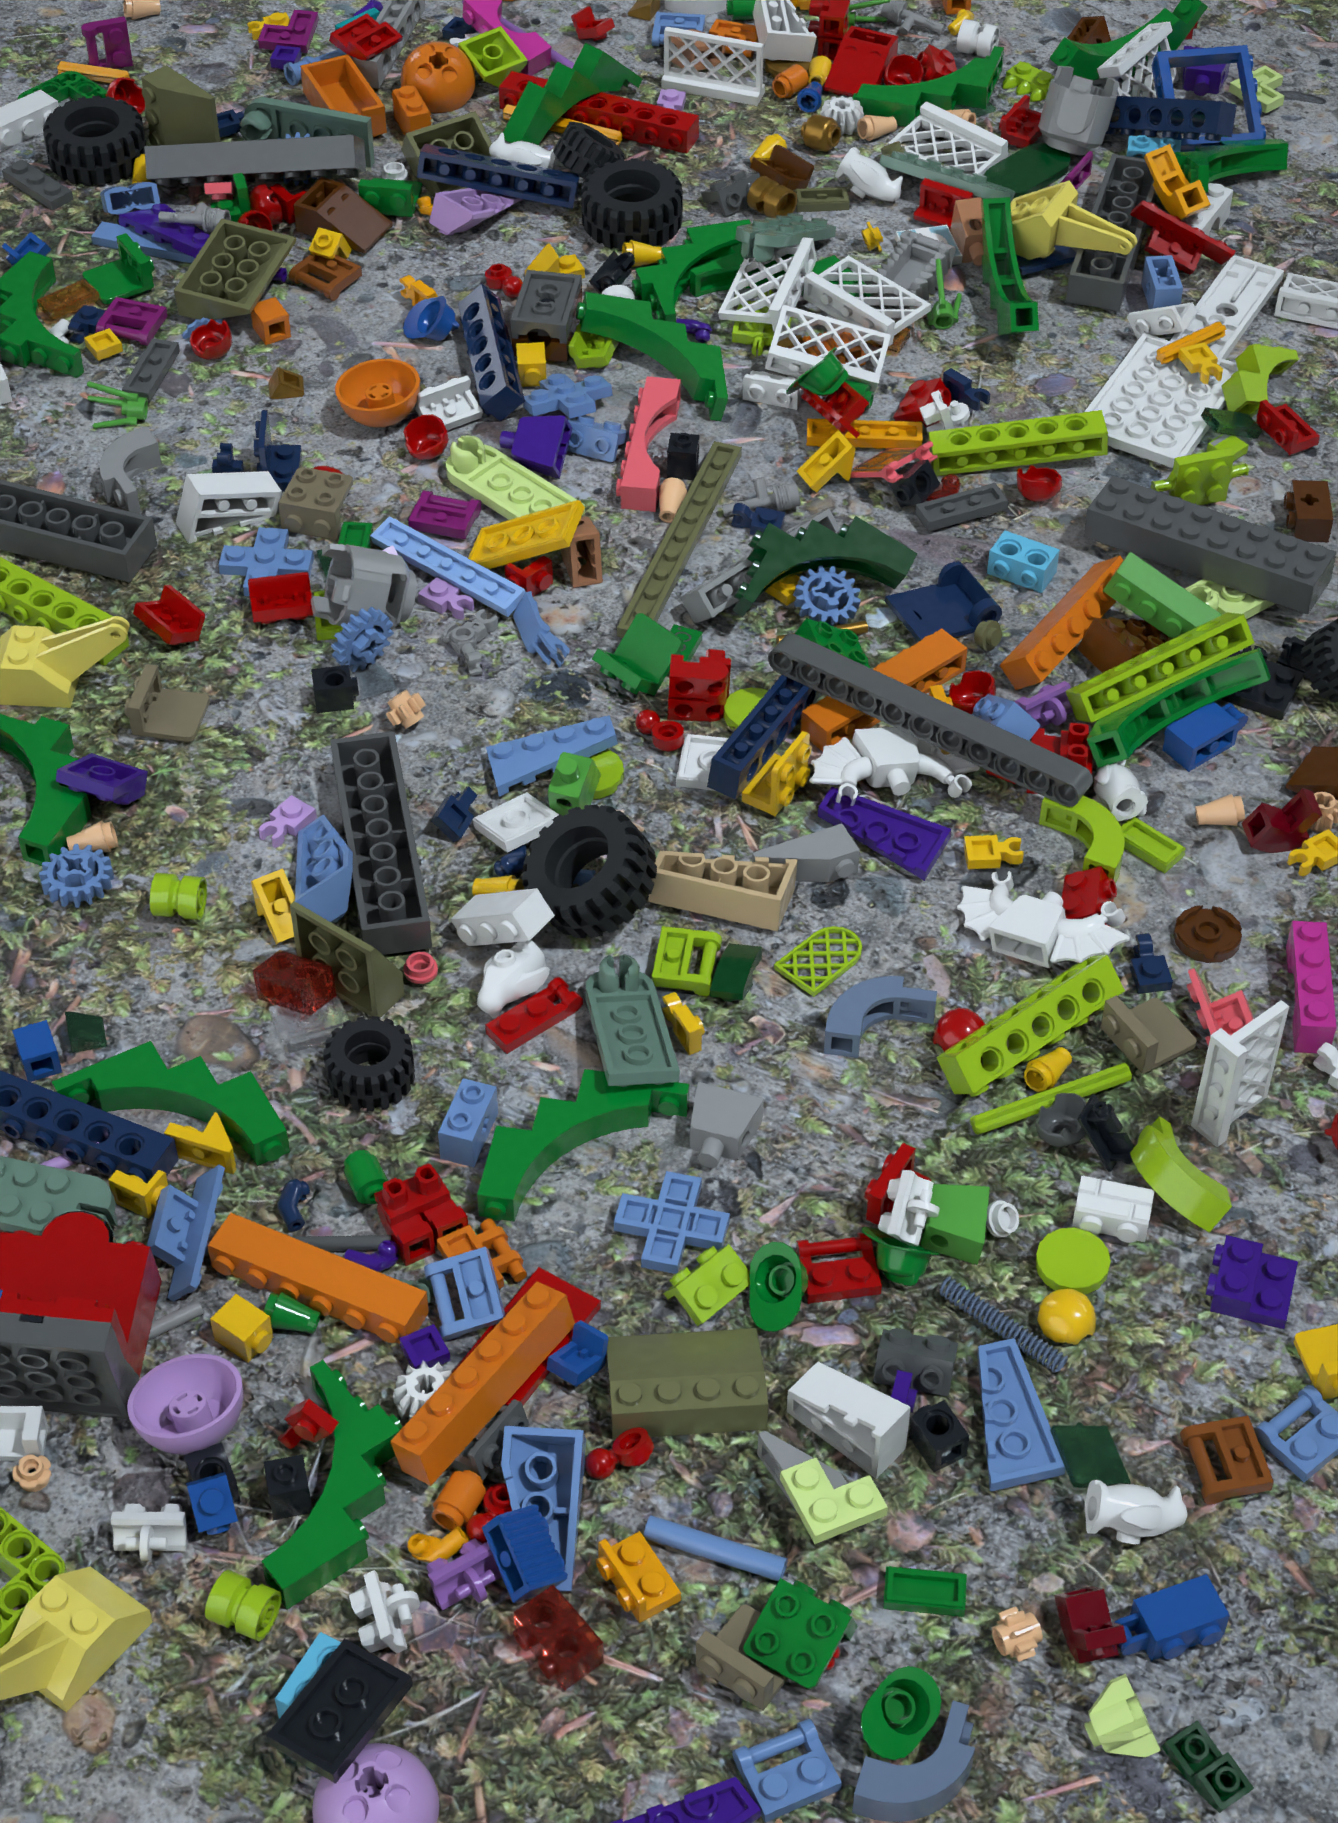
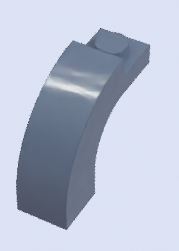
(870, 1003)
(918, 1789)

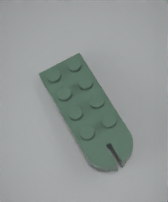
(275, 118)
(952, 176)
(783, 231)
(630, 1025)
(38, 1193)

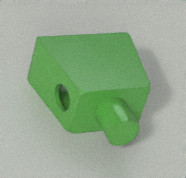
(573, 782)
(960, 1222)

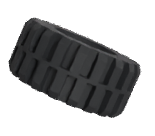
(94, 140)
(631, 203)
(613, 892)

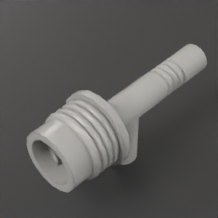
(896, 11)
(203, 215)
(783, 496)

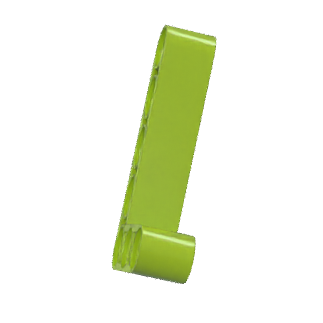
(26, 1572)

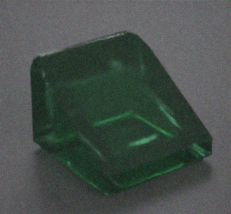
(85, 1031)

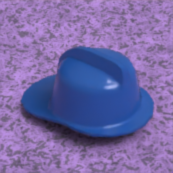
(430, 320)

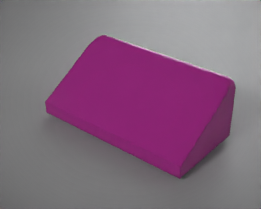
(1080, 171)

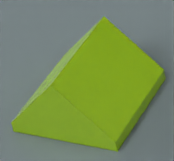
(493, 55)

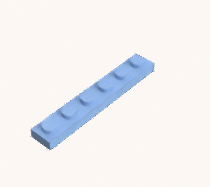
(449, 566)

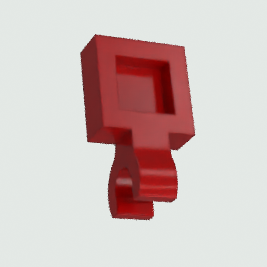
(307, 1422)

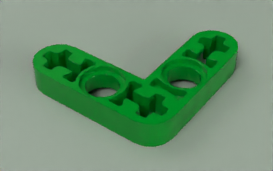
(68, 85)

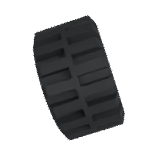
(584, 149)
(1322, 661)
(365, 1042)

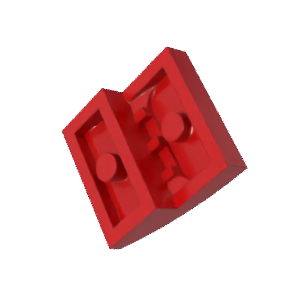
(365, 37)

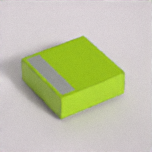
(1223, 441)

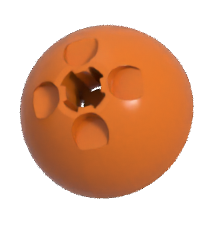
(440, 75)
(378, 392)

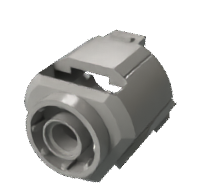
(1077, 112)
(364, 580)

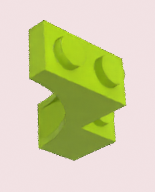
(1249, 383)

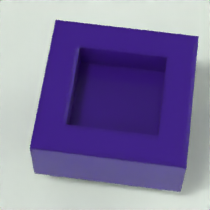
(283, 55)
(425, 1345)
(902, 1389)

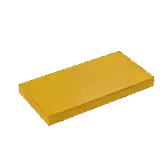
(527, 535)

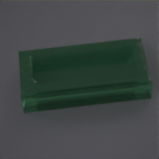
(1231, 423)

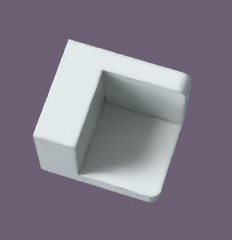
(22, 1432)

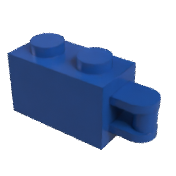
(1203, 734)
(1175, 1619)

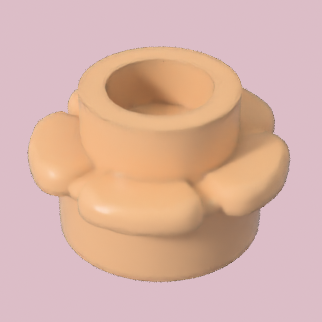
(36, 1480)

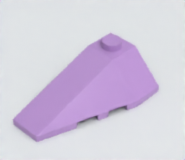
(466, 208)

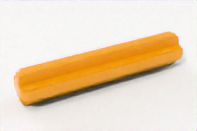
(94, 73)
(1207, 334)

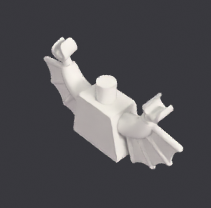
(888, 760)
(1036, 927)

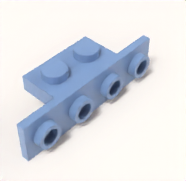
(183, 1228)

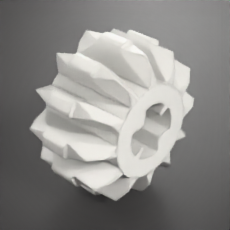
(845, 112)
(417, 1387)

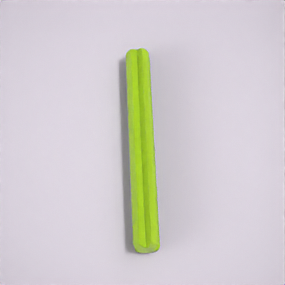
(1031, 1105)

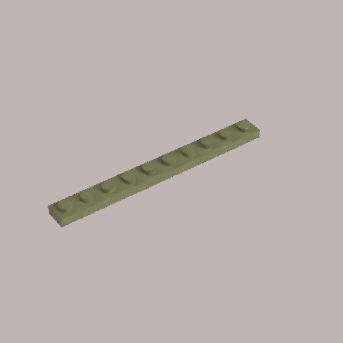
(682, 534)

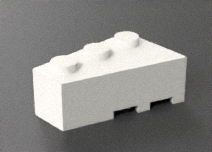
(782, 31)
(224, 500)
(851, 1417)

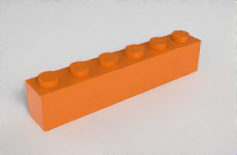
(1061, 627)
(923, 665)
(317, 1279)
(483, 1383)

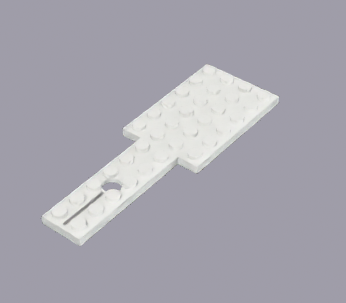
(1159, 406)

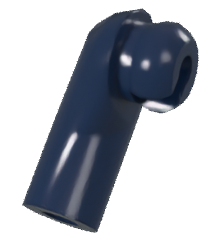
(512, 862)
(287, 1204)

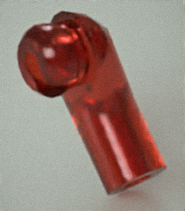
(950, 485)

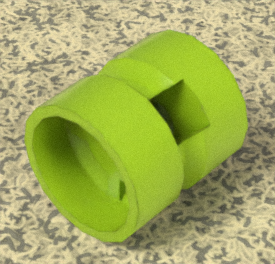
(172, 896)
(240, 1604)

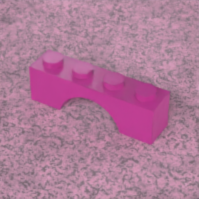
(486, 15)
(1314, 999)

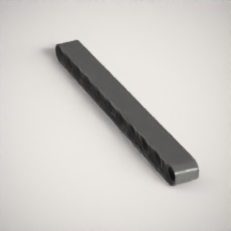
(931, 720)

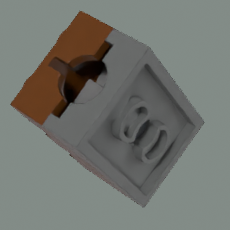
(547, 312)

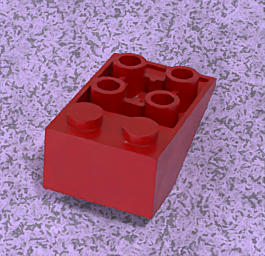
(860, 60)

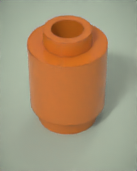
(790, 81)
(458, 1499)

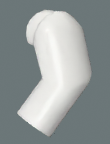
(60, 329)

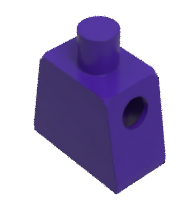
(1204, 78)
(539, 443)

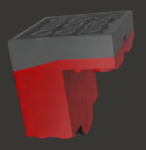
(74, 1316)

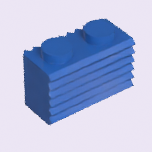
(524, 1552)

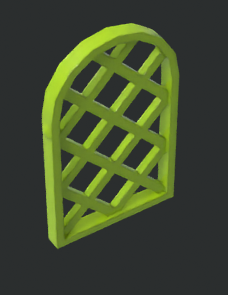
(781, 967)

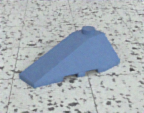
(323, 870)
(548, 1471)

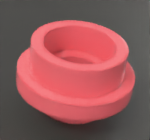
(420, 968)

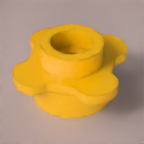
(872, 237)

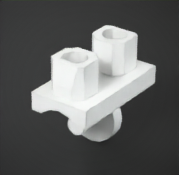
(948, 416)
(910, 1208)
(149, 1531)
(391, 1609)

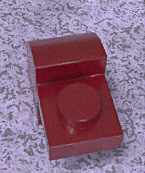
(1285, 828)
(1088, 1624)

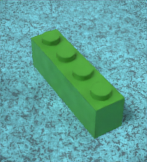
(1157, 598)

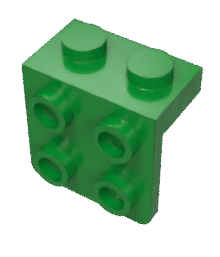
(391, 195)
(124, 276)
(838, 640)
(642, 656)
(799, 1633)

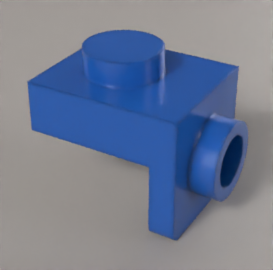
(29, 243)
(581, 1356)
(212, 1504)

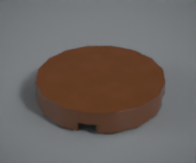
(1207, 934)

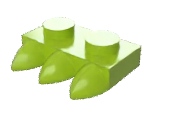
(1028, 80)

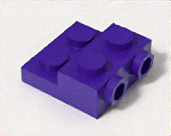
(104, 778)
(1251, 1283)

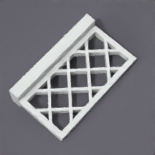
(1134, 54)
(713, 83)
(959, 133)
(788, 286)
(1300, 305)
(856, 310)
(796, 360)
(1237, 1072)

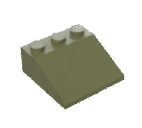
(178, 110)
(459, 133)
(359, 970)

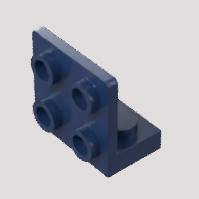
(277, 459)

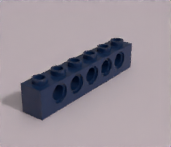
(1172, 118)
(498, 176)
(490, 353)
(759, 736)
(75, 1128)

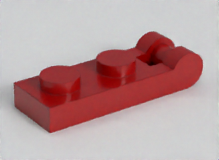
(534, 1015)

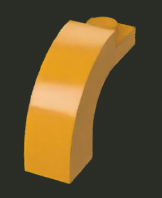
(1171, 185)

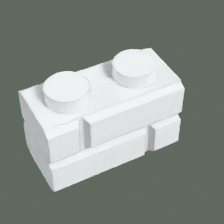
(1113, 1209)

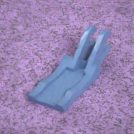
(536, 632)

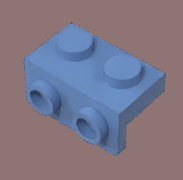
(596, 439)

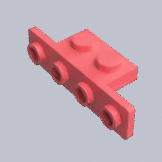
(1226, 1013)

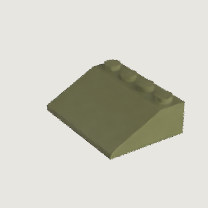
(231, 271)
(687, 1383)

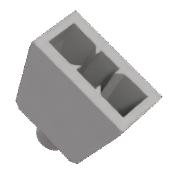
(723, 1123)

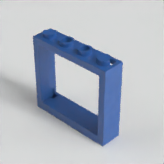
(1211, 56)

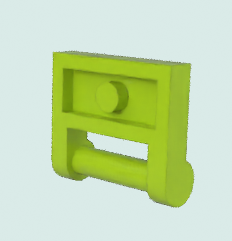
(675, 957)

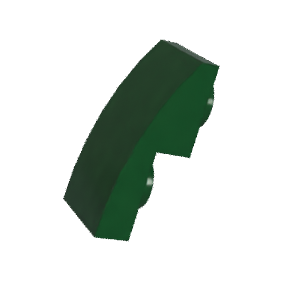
(734, 972)
(1205, 1768)

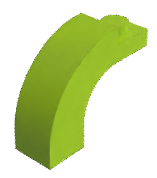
(1092, 826)
(1177, 1179)

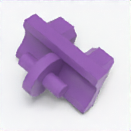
(1049, 704)
(463, 1575)

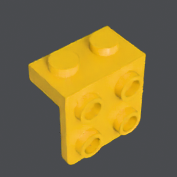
(780, 777)
(1320, 1358)

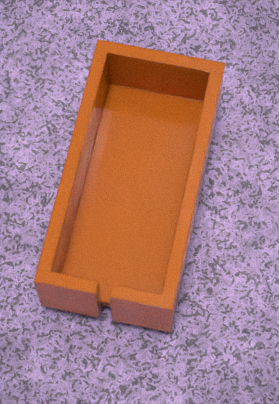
(343, 88)

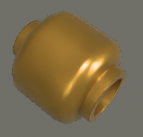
(820, 133)

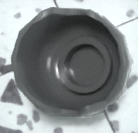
(1059, 1122)

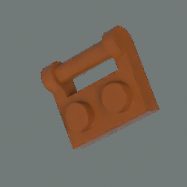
(336, 271)
(1238, 1454)

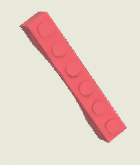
(656, 409)

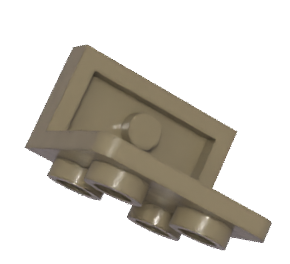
(314, 502)
(163, 711)
(1146, 1032)
(726, 1661)

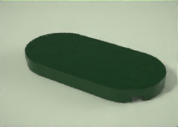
(1030, 169)

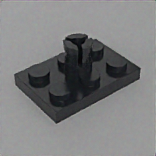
(1273, 696)
(339, 1710)

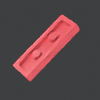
(220, 190)

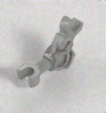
(465, 638)

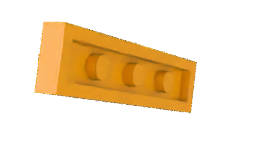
(872, 433)

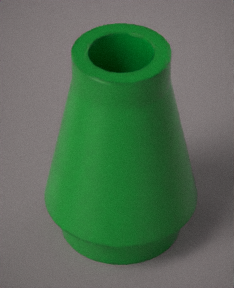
(291, 1314)

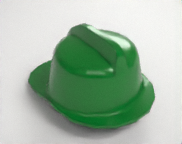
(823, 377)
(898, 1260)
(776, 1286)
(900, 1712)

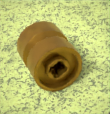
(771, 198)

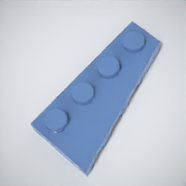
(531, 755)
(1013, 1419)

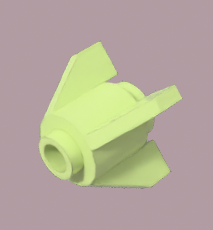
(1120, 1721)

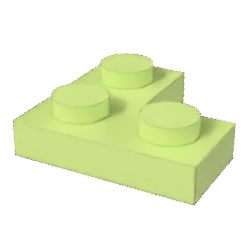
(1267, 81)
(830, 1510)

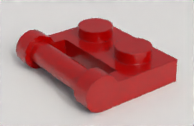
(840, 1277)

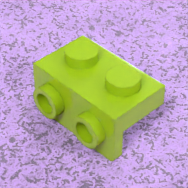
(591, 349)
(710, 1284)

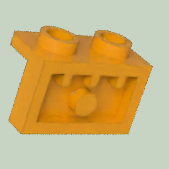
(638, 1576)

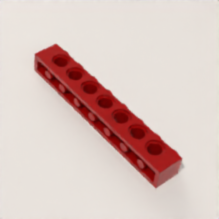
(633, 118)

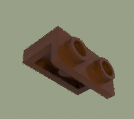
(784, 168)

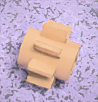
(405, 709)
(1329, 810)
(1017, 1634)

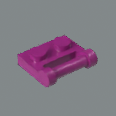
(115, 43)
(135, 315)
(444, 515)

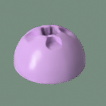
(187, 1403)
(405, 1795)

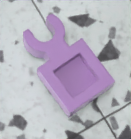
(672, 99)
(444, 596)
(287, 818)

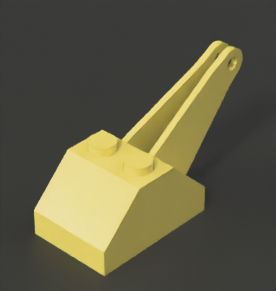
(1053, 219)
(46, 666)
(70, 1637)

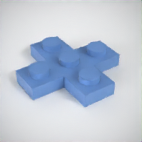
(563, 394)
(266, 558)
(671, 1222)

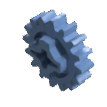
(829, 594)
(362, 639)
(76, 875)

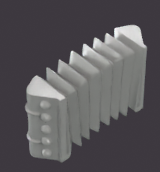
(915, 265)

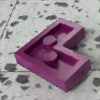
(297, 34)

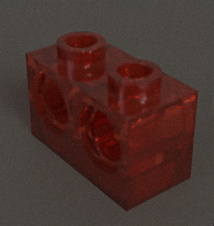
(294, 982)
(566, 1633)

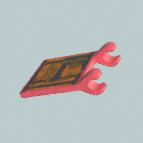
(889, 460)

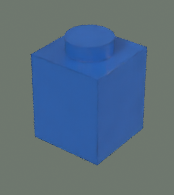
(37, 1051)

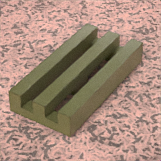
(822, 199)

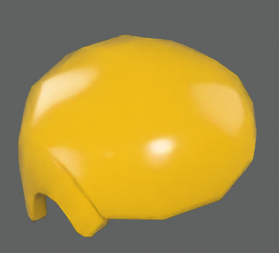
(1066, 1316)

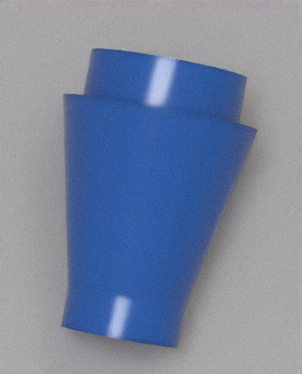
(810, 97)

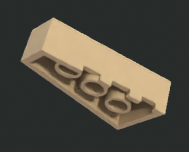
(725, 888)

